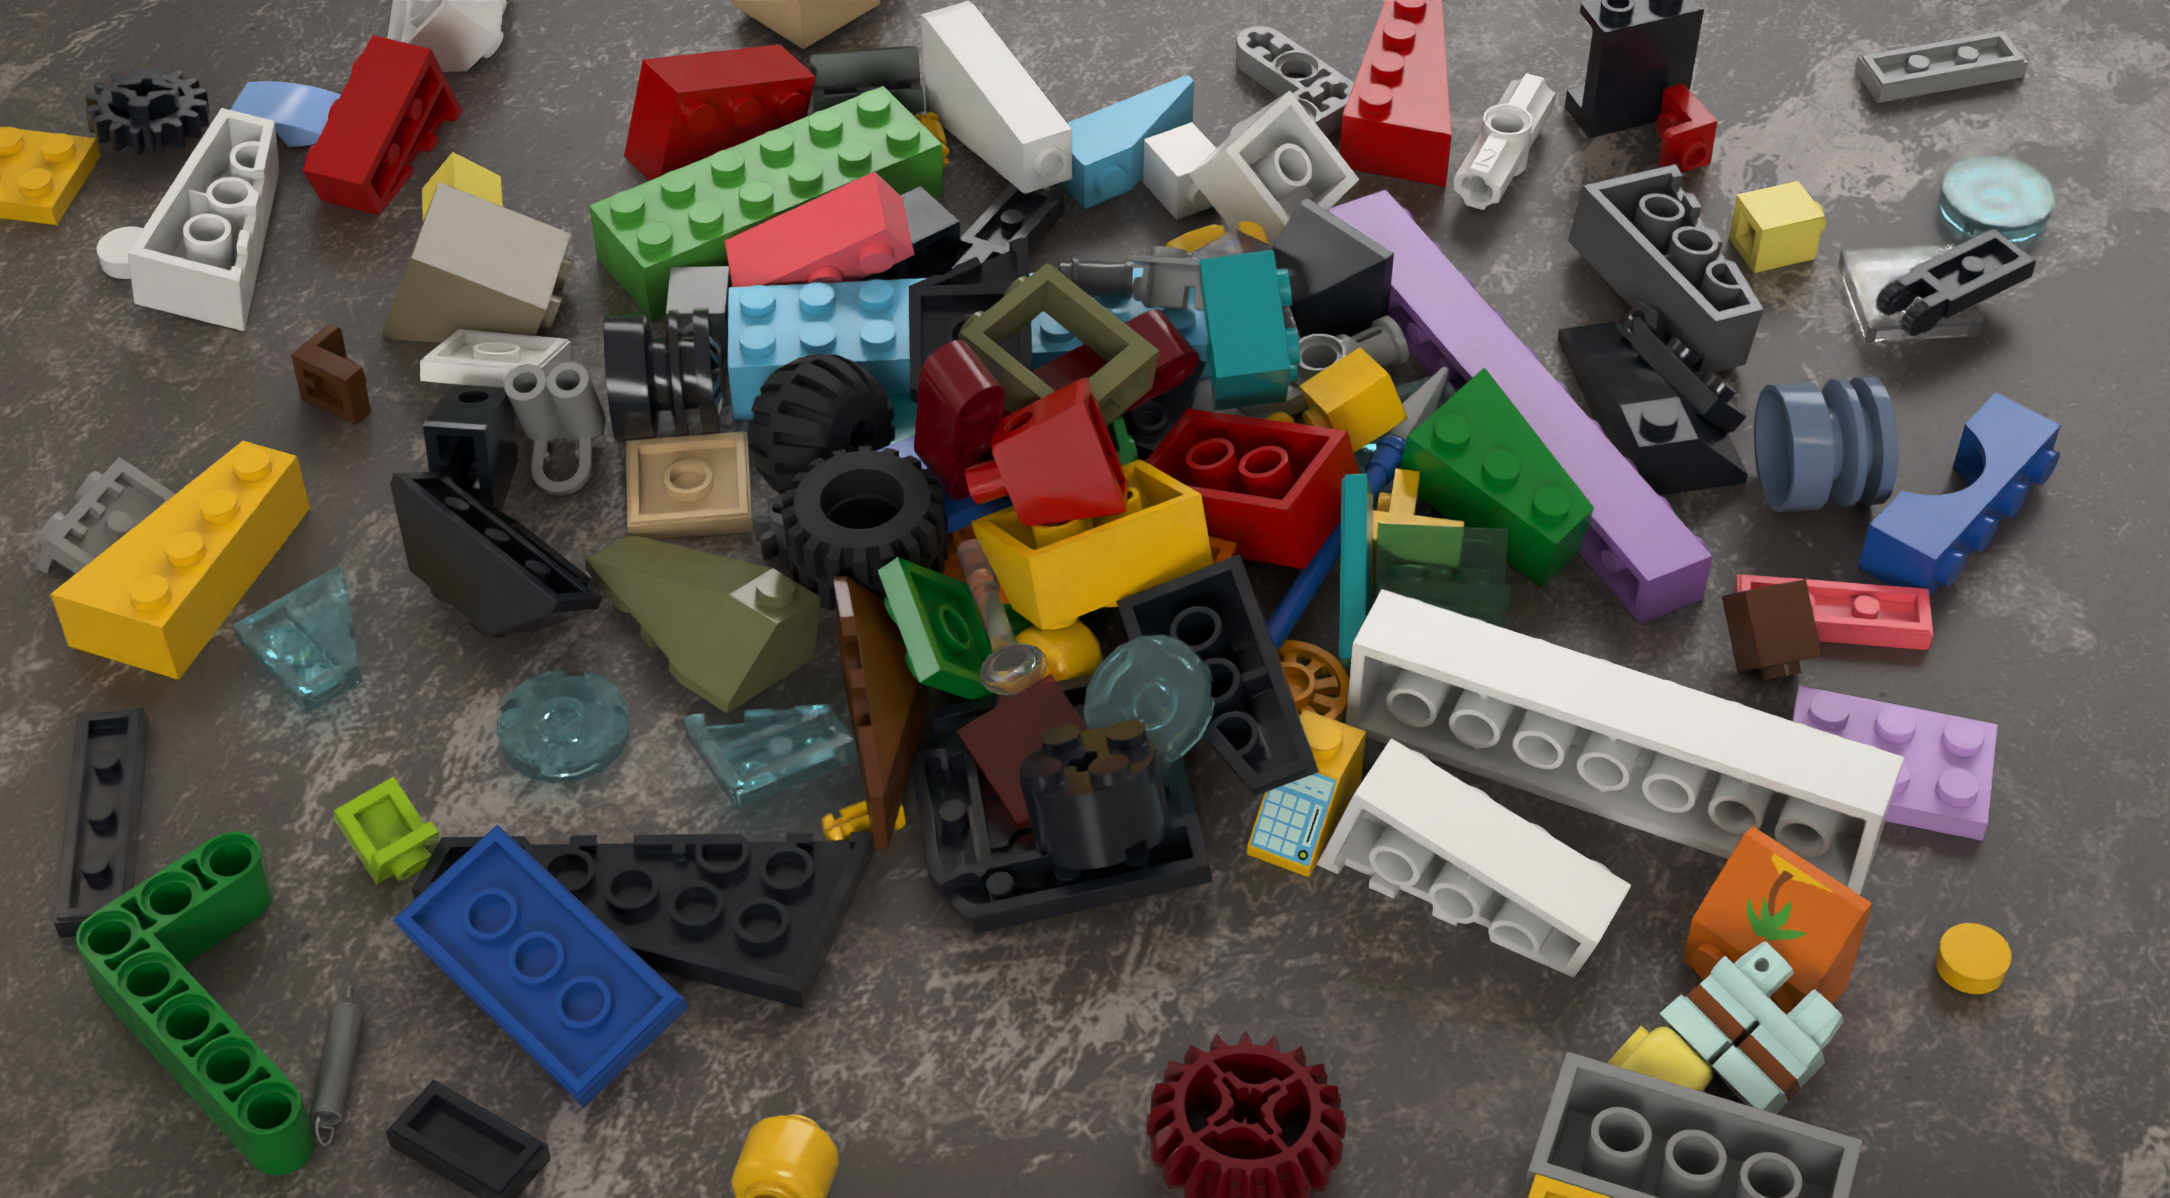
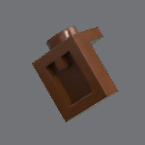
(330, 378)

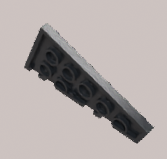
(708, 902)

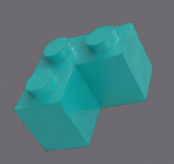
(1247, 340)

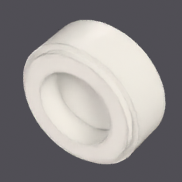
(113, 251)

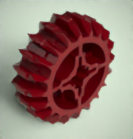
(1251, 1101)

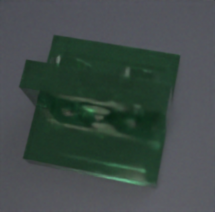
(1445, 567)

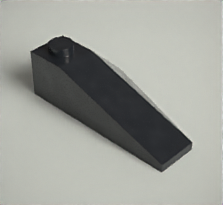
(1254, 711)

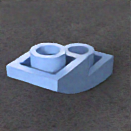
(296, 108)

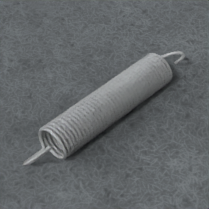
(336, 1065)

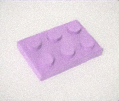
(1945, 761)

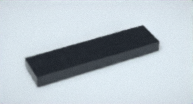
(101, 814)

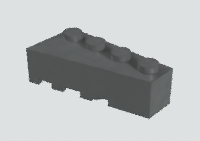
(1656, 250)

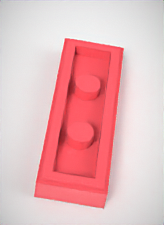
(1862, 611)

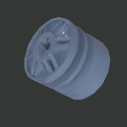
(1825, 444)

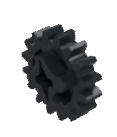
(147, 110)

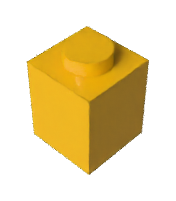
(1353, 397)

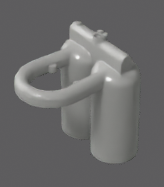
(557, 408)

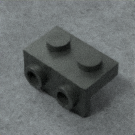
(853, 72)

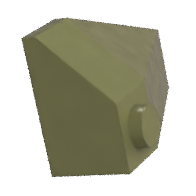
(715, 617)

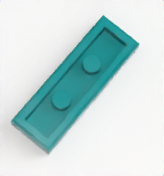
(1355, 561)

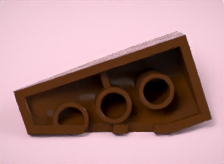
(882, 700)

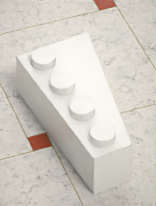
(211, 225)
(1473, 861)

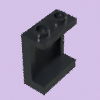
(1632, 59)

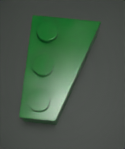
(1495, 472)

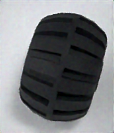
(813, 410)

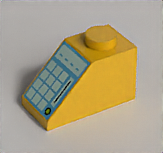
(1303, 815)

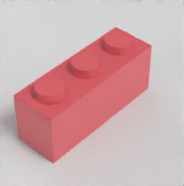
(826, 240)

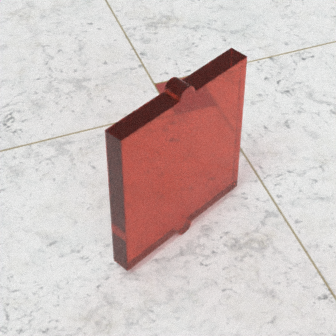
(1011, 733)

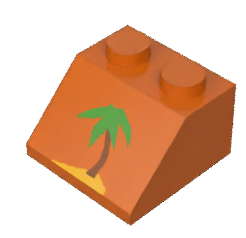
(1791, 906)

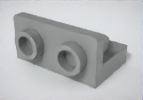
(103, 514)

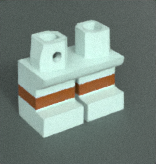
(1747, 1036)

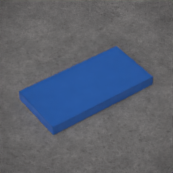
(541, 965)

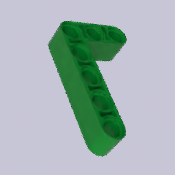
(137, 968)

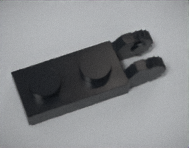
(1955, 281)

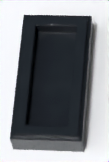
(467, 1144)

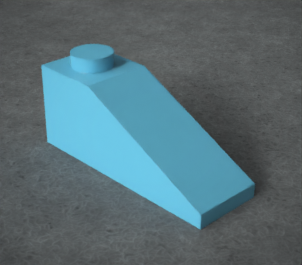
(1111, 140)

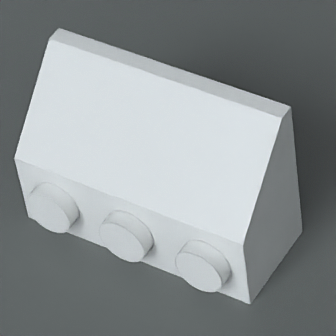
(453, 29)

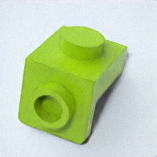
(387, 832)

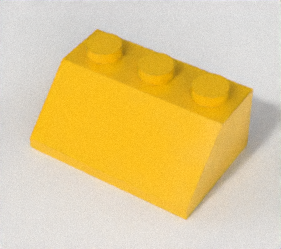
(1093, 562)

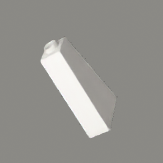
(992, 100)

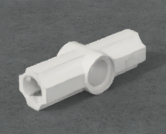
(1504, 141)

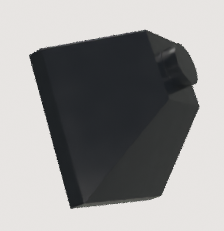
(1334, 273)

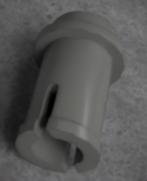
(1100, 277)

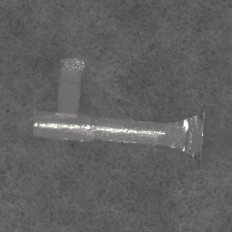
(1011, 665)

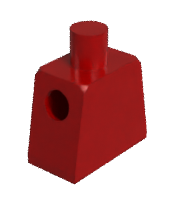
(1053, 461)

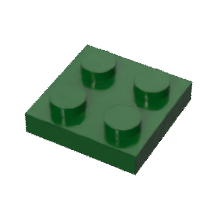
(938, 626)

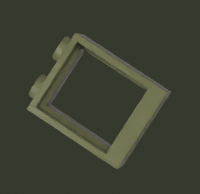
(1129, 356)

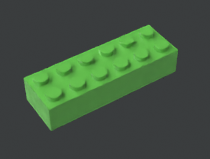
(696, 208)

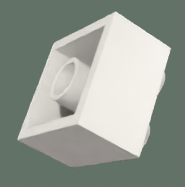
(1272, 167)

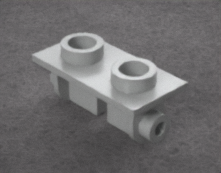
(1168, 277)

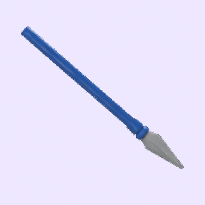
(1380, 472)

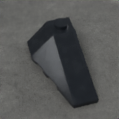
(1647, 416)

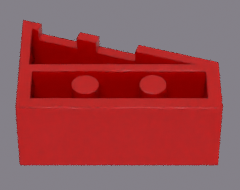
(711, 103)
(380, 125)

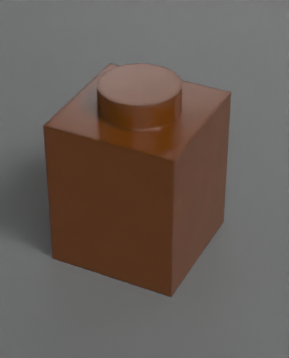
(1772, 628)

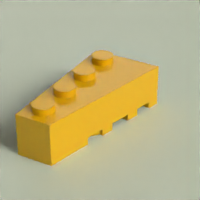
(186, 565)

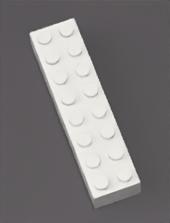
(1615, 739)

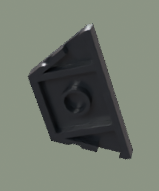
(946, 301)

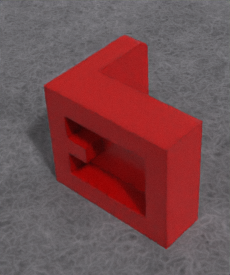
(1685, 130)

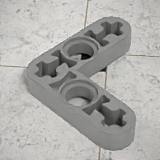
(1270, 56)

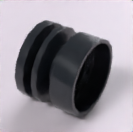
(662, 374)

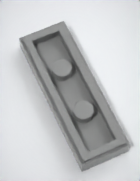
(1941, 66)

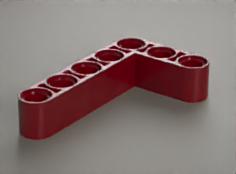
(964, 401)

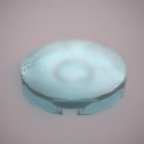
(1997, 195)
(1155, 684)
(563, 726)

